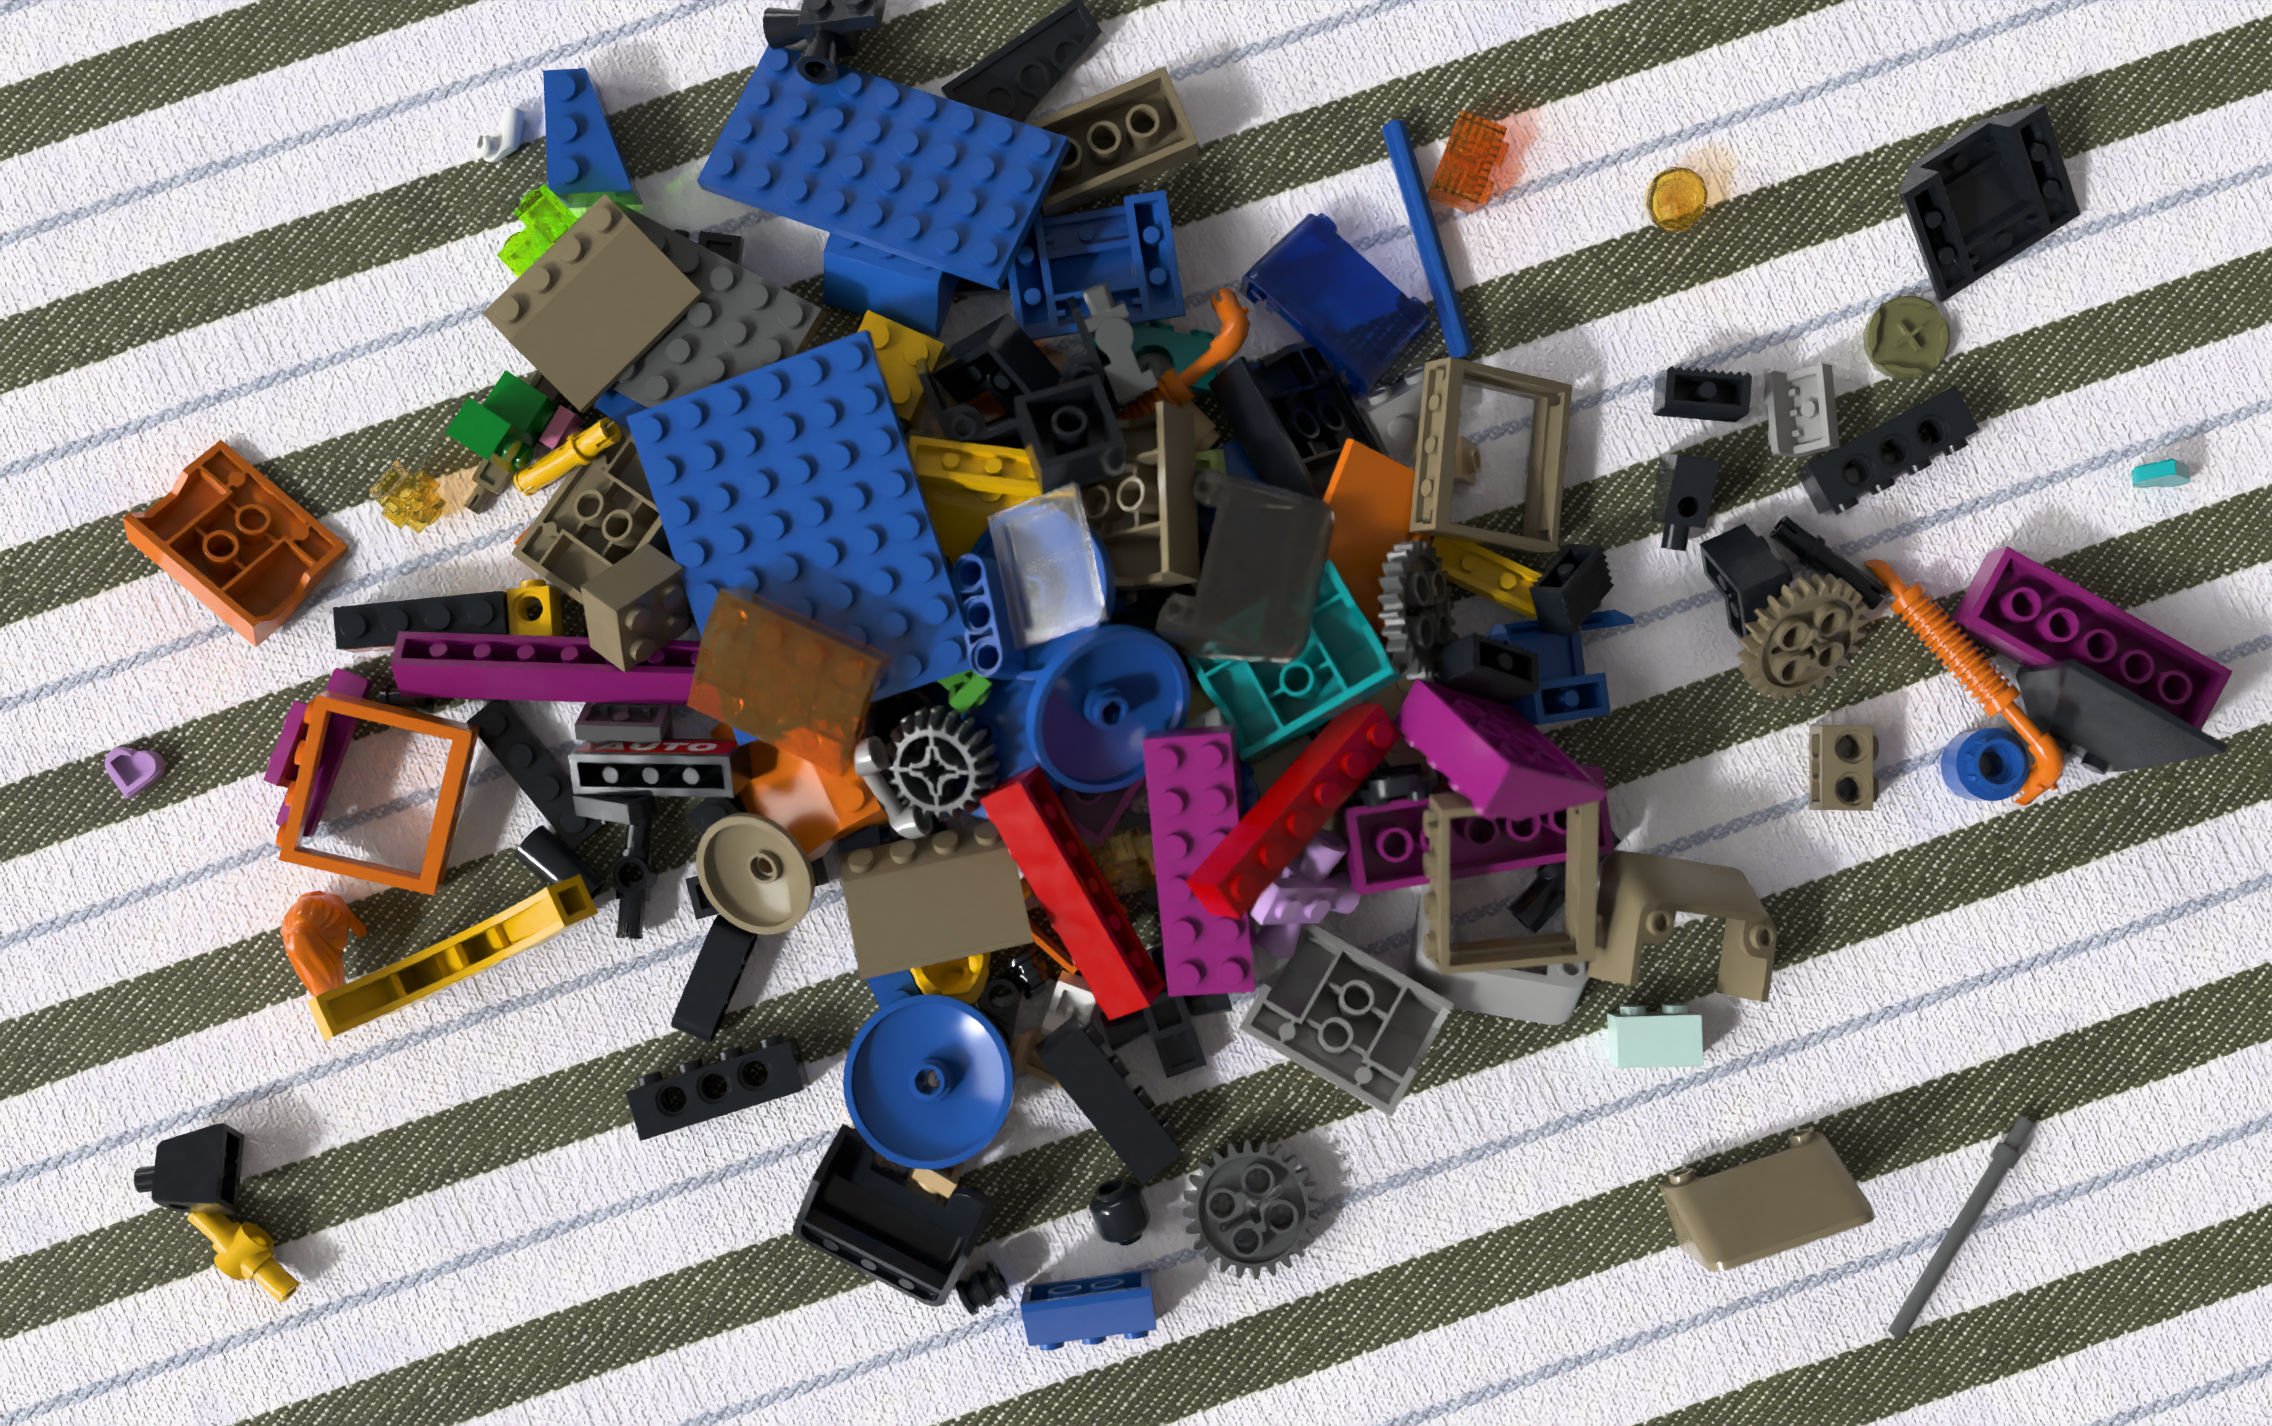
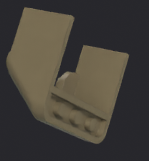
(1640, 906)

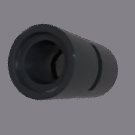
(555, 861)

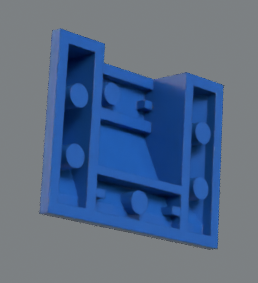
(1118, 245)

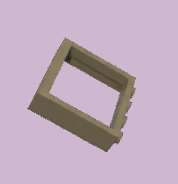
(1438, 449)
(1516, 952)

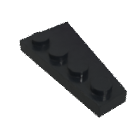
(1028, 66)

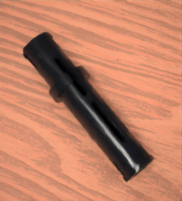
(1815, 553)

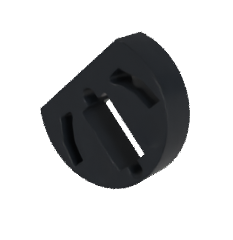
(617, 808)

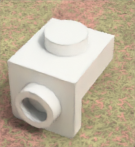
(1070, 998)

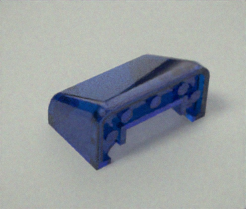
(1337, 302)

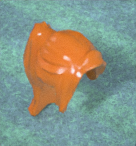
(315, 938)

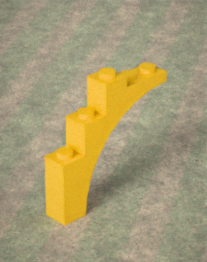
(454, 959)

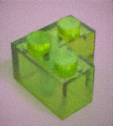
(545, 223)

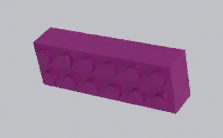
(2048, 619)
(1192, 808)
(1391, 840)

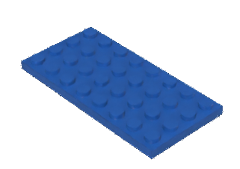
(886, 166)

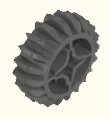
(956, 747)

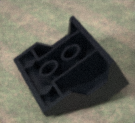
(1291, 416)

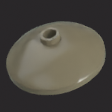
(755, 873)

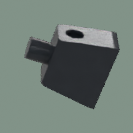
(1684, 479)
(196, 1171)

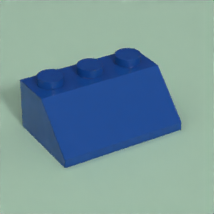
(889, 285)
(1088, 1309)

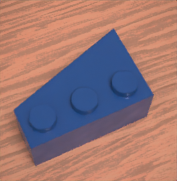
(582, 143)

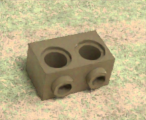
(1829, 767)

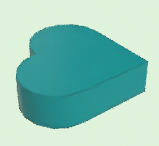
(2161, 474)

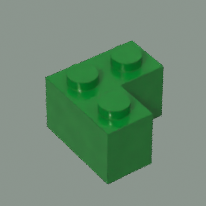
(505, 423)

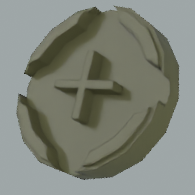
(1906, 337)

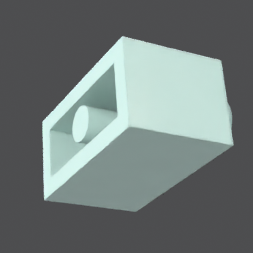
(1655, 1038)

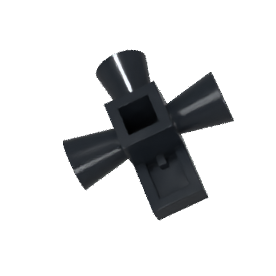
(828, 27)
(1168, 1023)

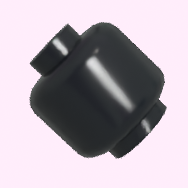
(1119, 1211)

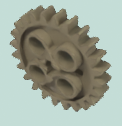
(1802, 636)

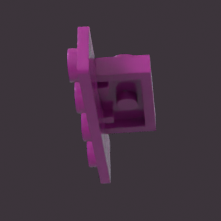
(339, 733)

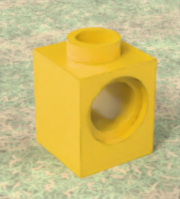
(518, 601)

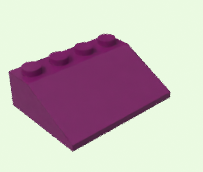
(1492, 754)

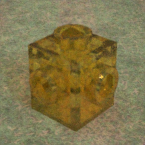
(408, 497)

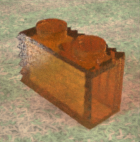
(1467, 162)

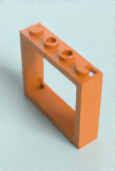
(447, 810)

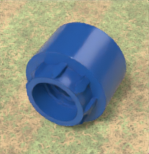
(2007, 761)

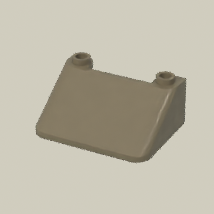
(1765, 1204)

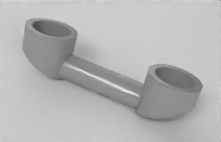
(869, 760)

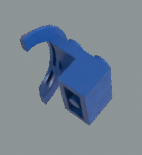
(1564, 687)

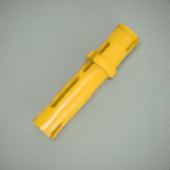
(577, 451)

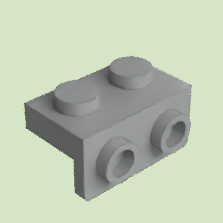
(1396, 411)
(1801, 411)

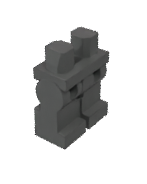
(1114, 337)

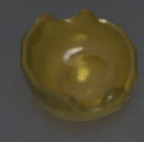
(1675, 199)

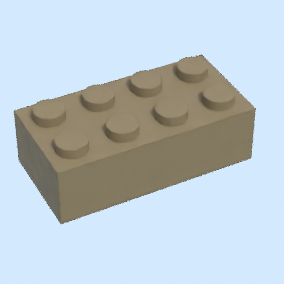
(1118, 141)

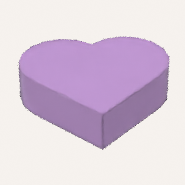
(134, 769)

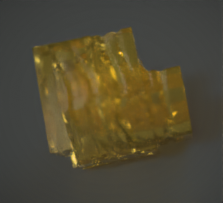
(1127, 861)

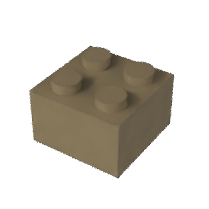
(635, 607)

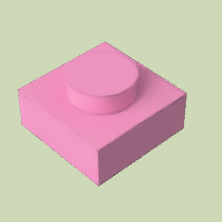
(560, 427)

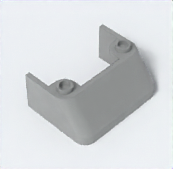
(1501, 992)

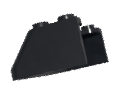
(888, 1223)

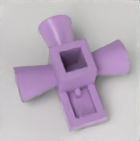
(1304, 895)

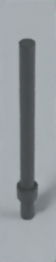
(2004, 1156)

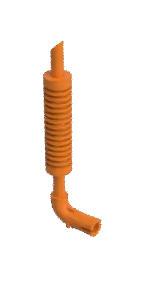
(1176, 386)
(1975, 674)

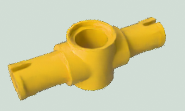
(246, 1253)

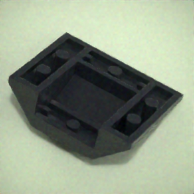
(1987, 197)
(2106, 721)

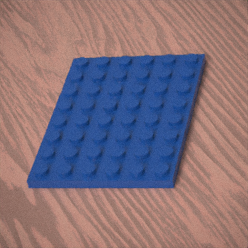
(810, 501)

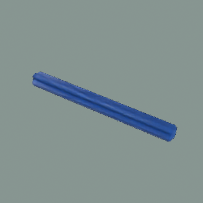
(1427, 239)

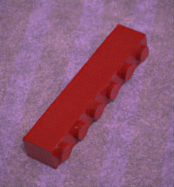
(1293, 810)
(1073, 893)

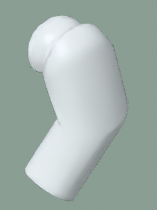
(505, 141)

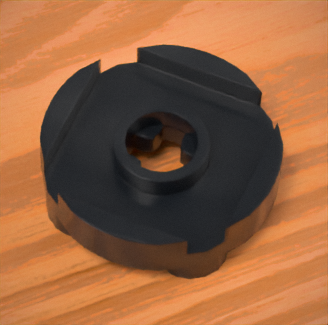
(1398, 781)

